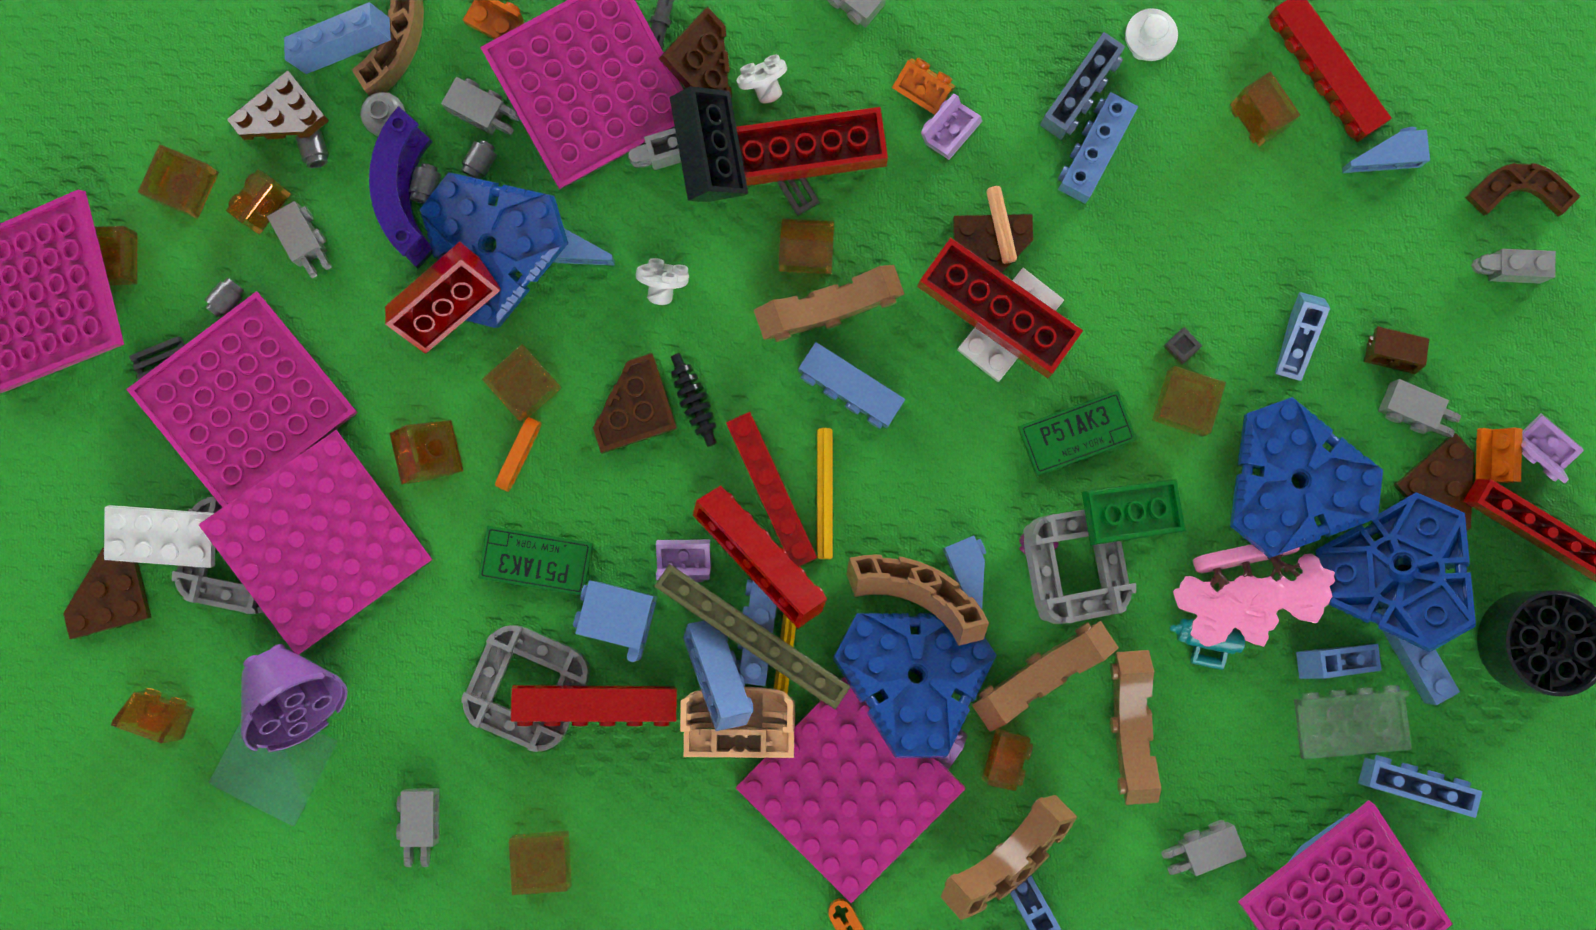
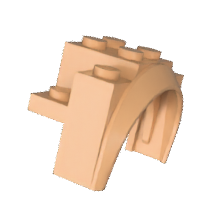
(755, 740)

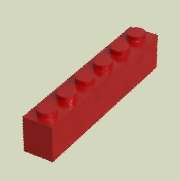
(1329, 68)
(771, 489)
(1534, 525)
(759, 556)
(593, 704)

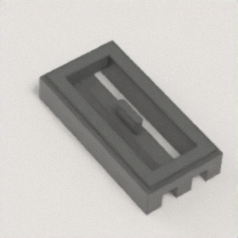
(806, 206)
(138, 366)

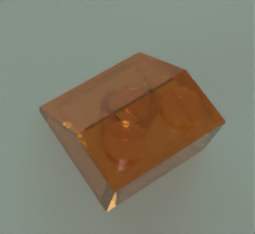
(257, 200)
(806, 246)
(425, 451)
(154, 716)
(1006, 759)

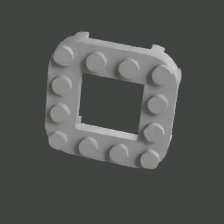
(1045, 578)
(198, 588)
(500, 647)

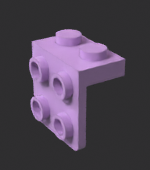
(1550, 447)

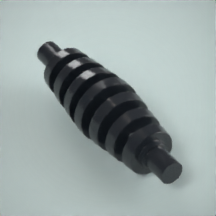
(693, 399)

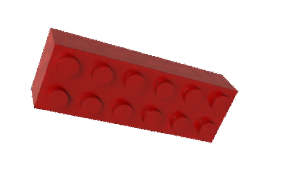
(813, 146)
(999, 308)

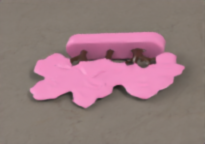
(1251, 601)

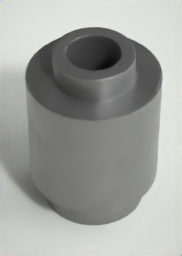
(313, 150)
(479, 159)
(424, 182)
(224, 297)

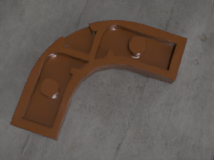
(1523, 177)

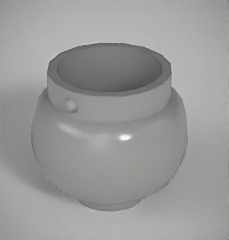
(377, 110)

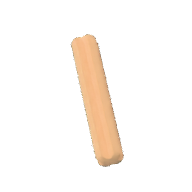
(1001, 224)

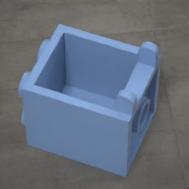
(616, 616)

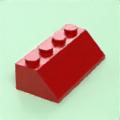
(441, 298)

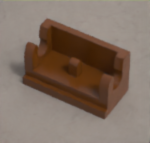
(1397, 350)

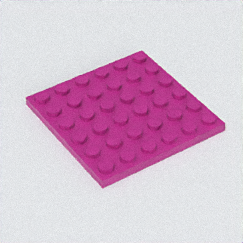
(585, 83)
(53, 292)
(241, 400)
(315, 542)
(848, 796)
(1348, 881)

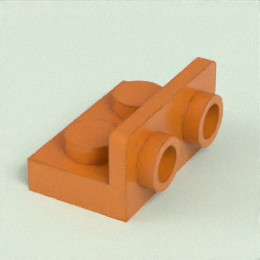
(493, 17)
(923, 85)
(1499, 454)

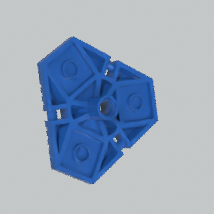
(522, 223)
(1334, 484)
(1421, 603)
(914, 717)

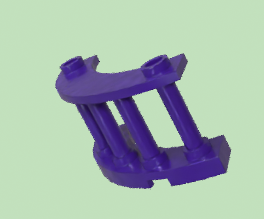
(390, 177)

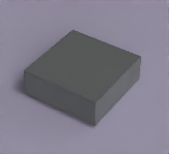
(1182, 345)

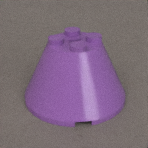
(286, 699)

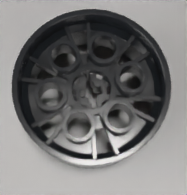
(1502, 631)

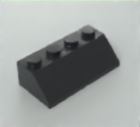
(708, 144)

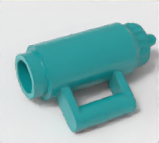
(1234, 643)

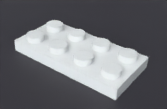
(990, 355)
(157, 536)

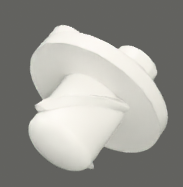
(1151, 34)
(763, 78)
(662, 279)

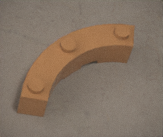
(391, 59)
(829, 305)
(923, 586)
(1044, 674)
(1134, 728)
(1010, 861)

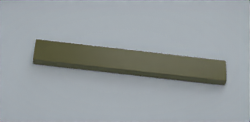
(752, 636)

